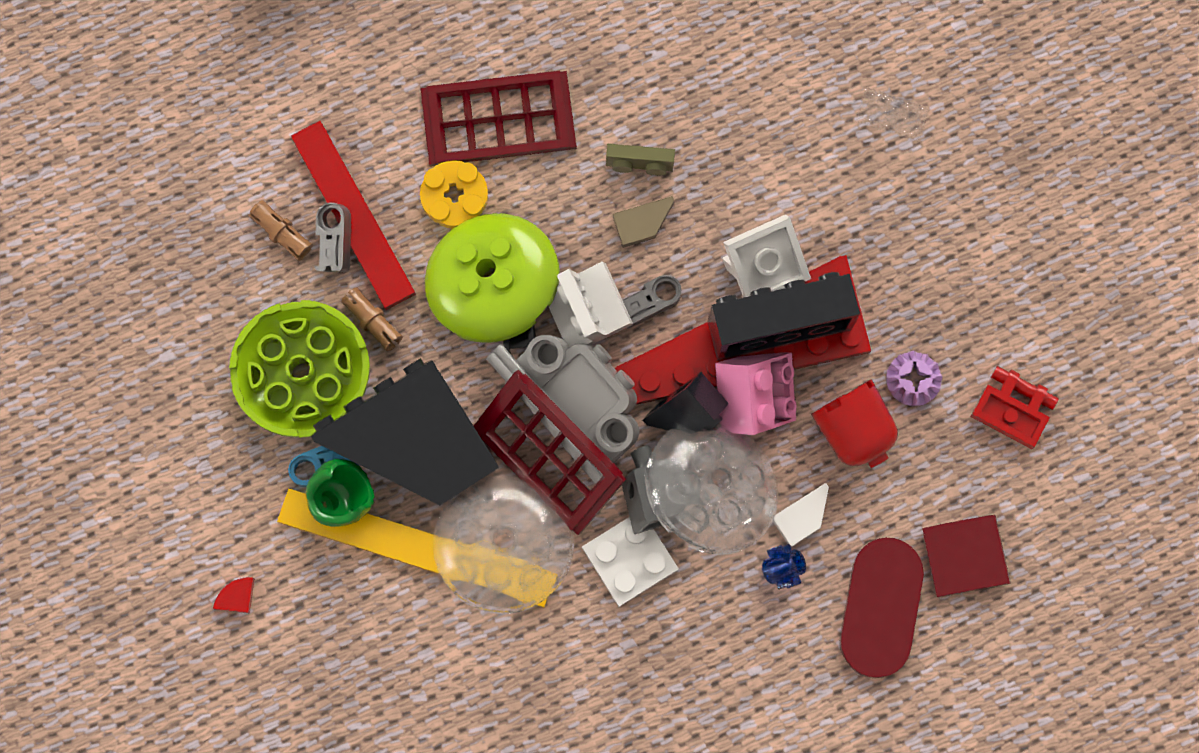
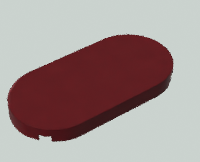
(881, 607)

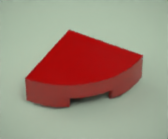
(236, 596)

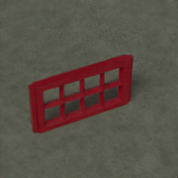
(560, 110)
(502, 406)

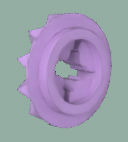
(903, 389)

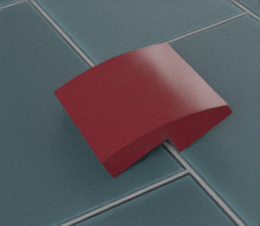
(966, 556)

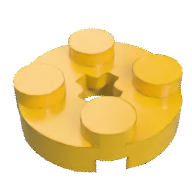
(438, 182)

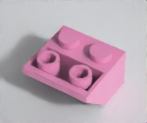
(757, 392)

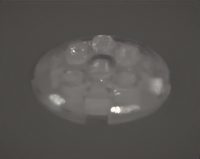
(697, 509)
(494, 576)

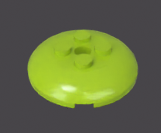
(507, 300)
(292, 336)

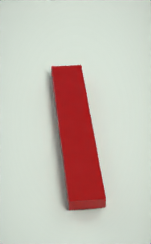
(366, 236)

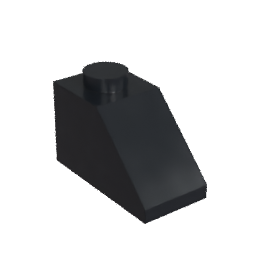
(691, 407)

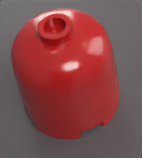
(858, 426)

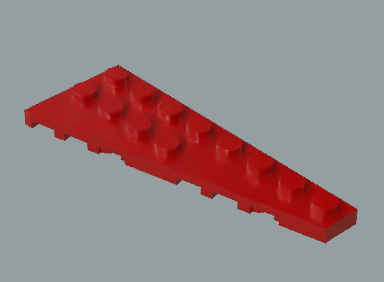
(682, 358)

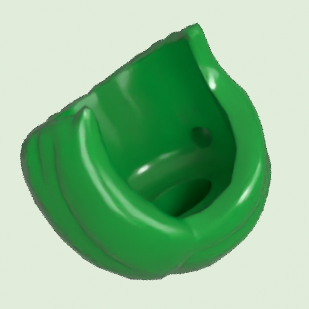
(339, 493)

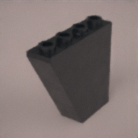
(411, 435)

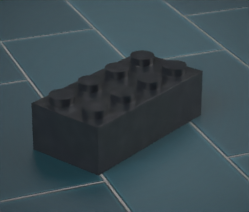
(783, 315)

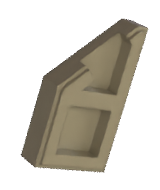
(642, 222)

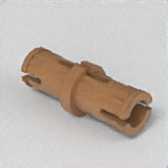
(280, 230)
(372, 319)

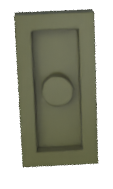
(626, 157)

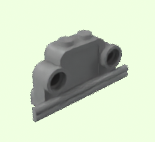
(583, 388)

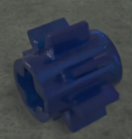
(784, 566)

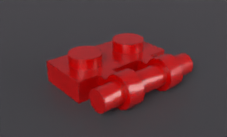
(1010, 415)

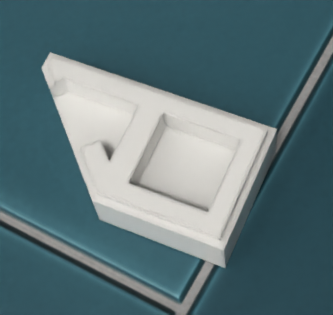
(803, 516)

